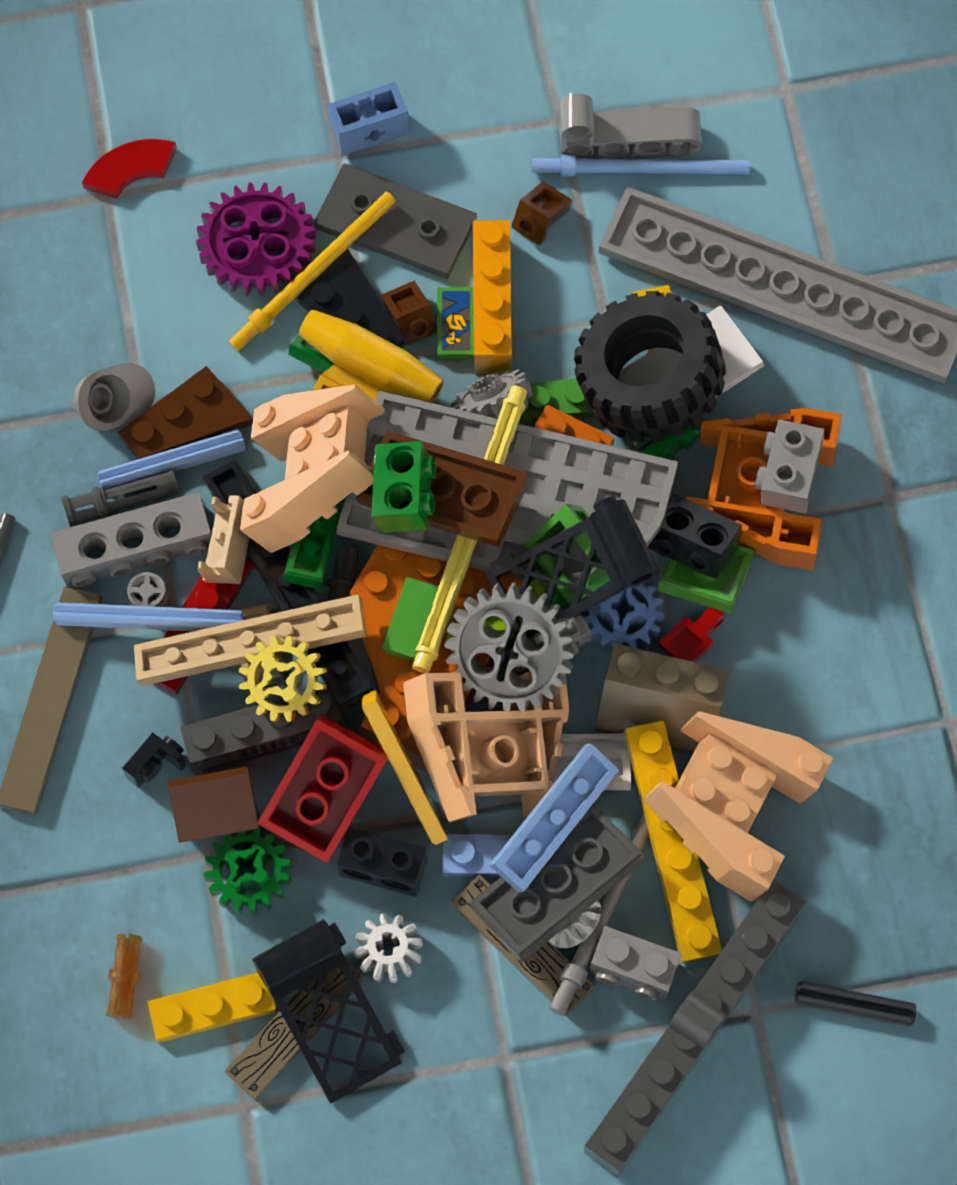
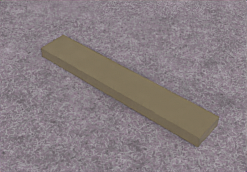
(46, 710)

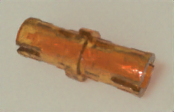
(124, 976)

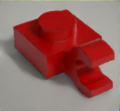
(690, 639)

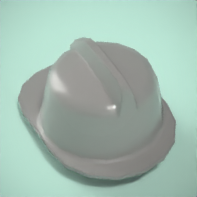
(114, 396)

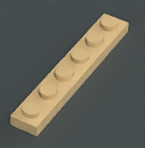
(228, 643)

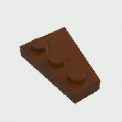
(186, 415)

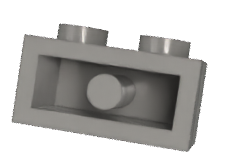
(791, 466)
(634, 964)

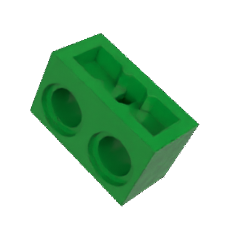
(395, 488)

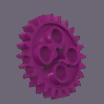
(254, 210)

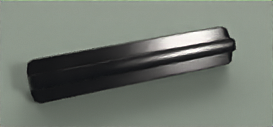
(855, 1003)

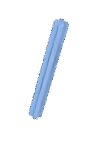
(142, 617)

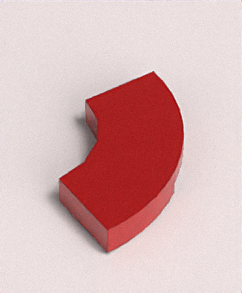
(129, 163)

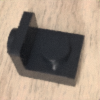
(147, 760)

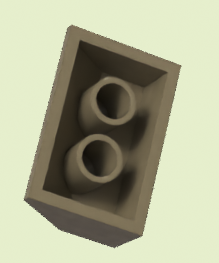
(657, 687)

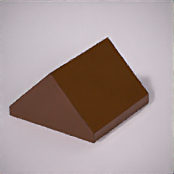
(213, 804)

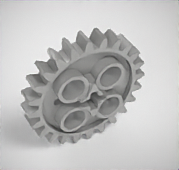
(476, 636)

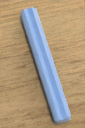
(173, 459)

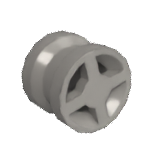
(145, 586)

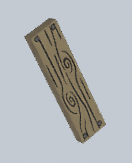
(541, 968)
(275, 1045)

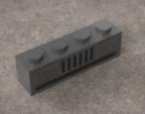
(247, 737)

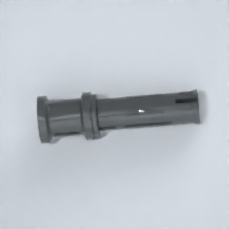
(165, 484)

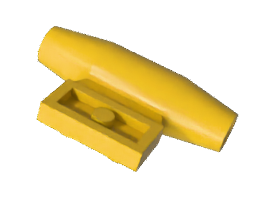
(367, 360)

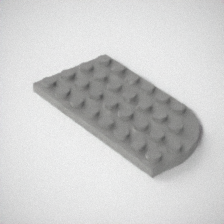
(559, 471)

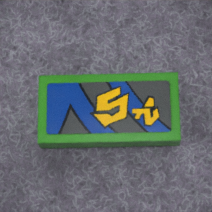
(455, 323)

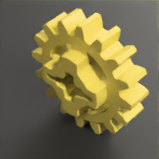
(272, 664)

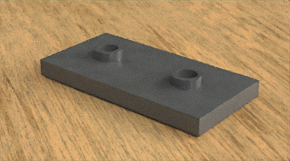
(413, 231)
(571, 881)

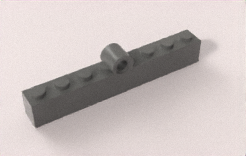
(693, 1028)

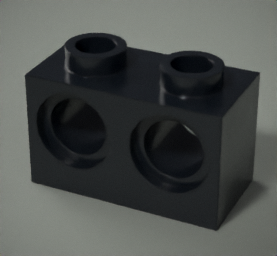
(697, 537)
(382, 861)

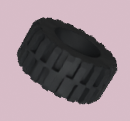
(634, 328)

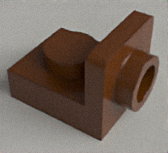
(539, 211)
(410, 312)

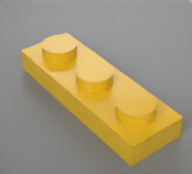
(210, 1007)

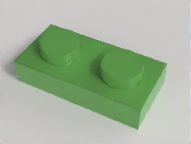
(559, 394)

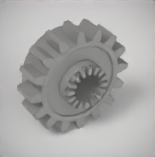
(487, 394)

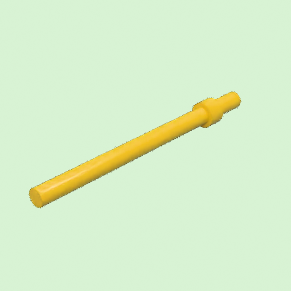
(262, 319)

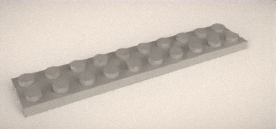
(783, 284)

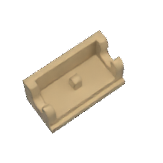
(227, 544)

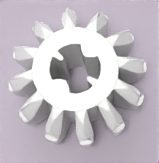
(401, 954)

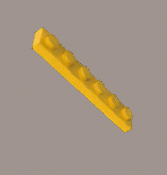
(677, 866)

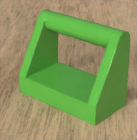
(565, 518)

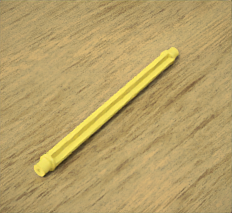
(463, 547)

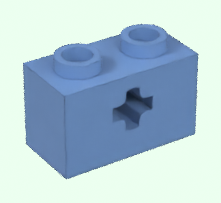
(368, 118)

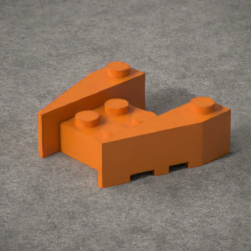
(771, 532)

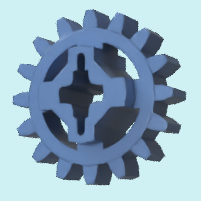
(638, 615)

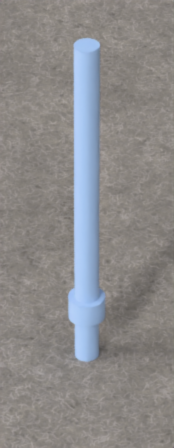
(569, 165)

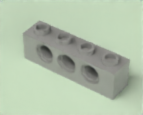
(113, 532)

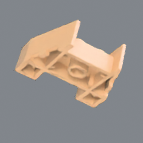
(325, 454)
(484, 750)
(725, 791)

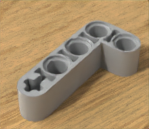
(626, 132)

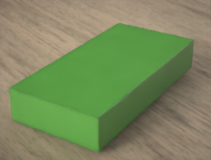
(409, 619)

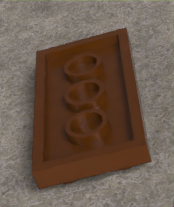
(469, 493)

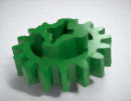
(260, 880)

